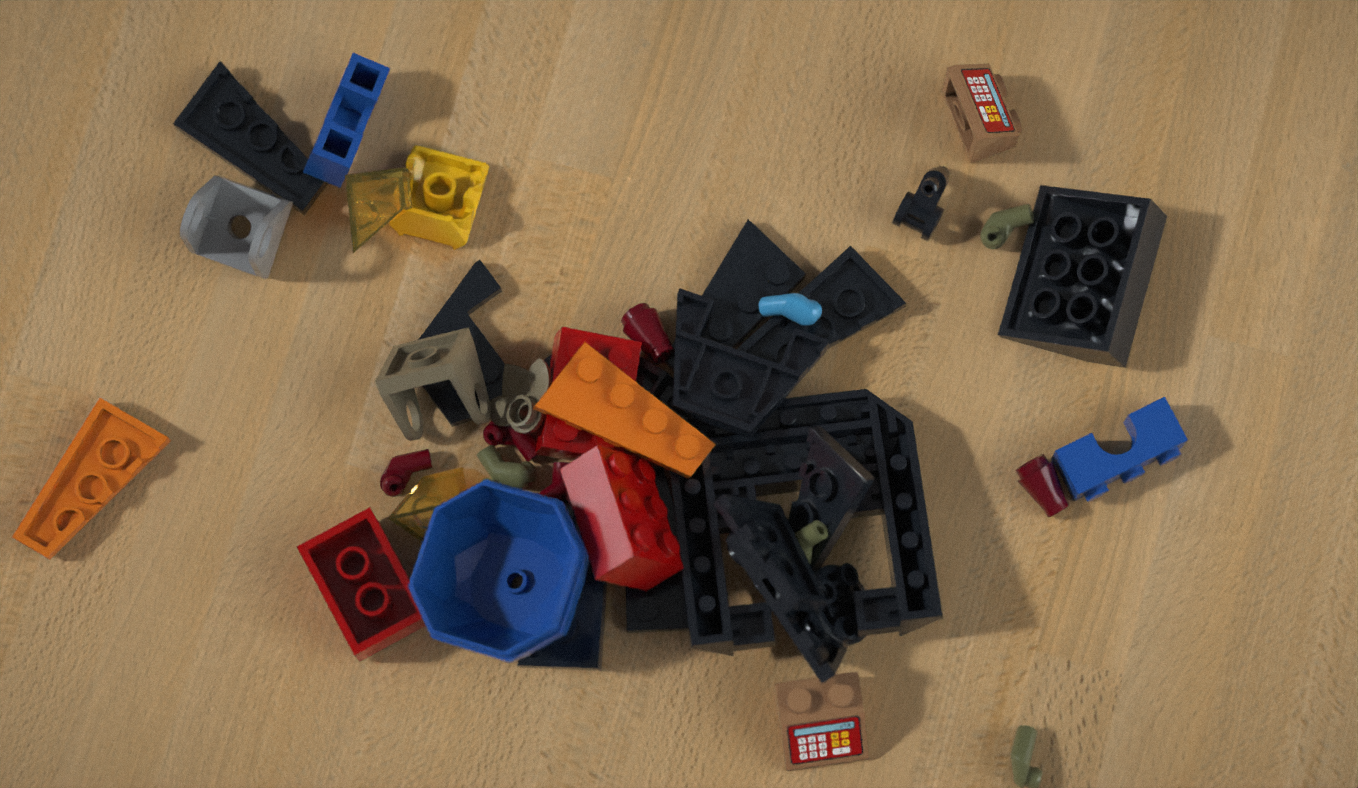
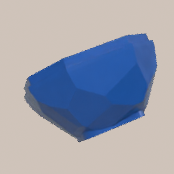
(475, 553)

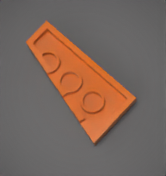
(613, 406)
(90, 474)

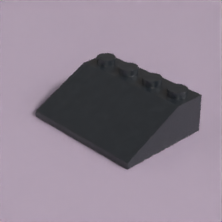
(1083, 274)

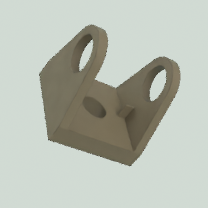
(428, 362)

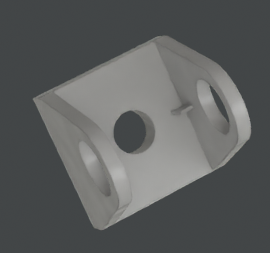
(209, 219)

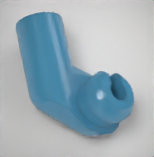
(792, 306)

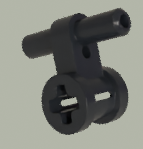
(920, 209)

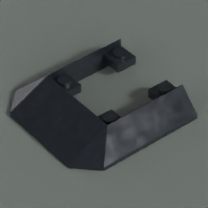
(769, 466)

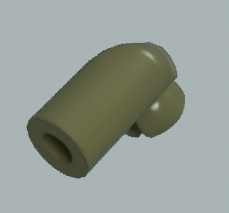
(506, 473)

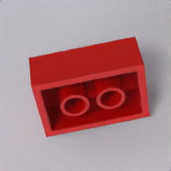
(556, 437)
(622, 518)
(363, 584)

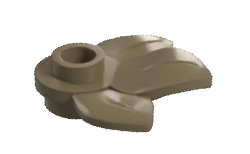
(519, 395)

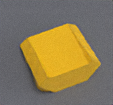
(442, 195)

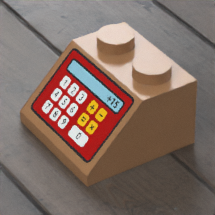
(980, 110)
(821, 721)

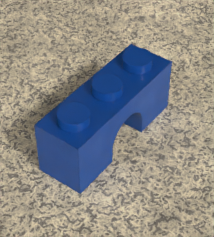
(346, 120)
(1089, 469)

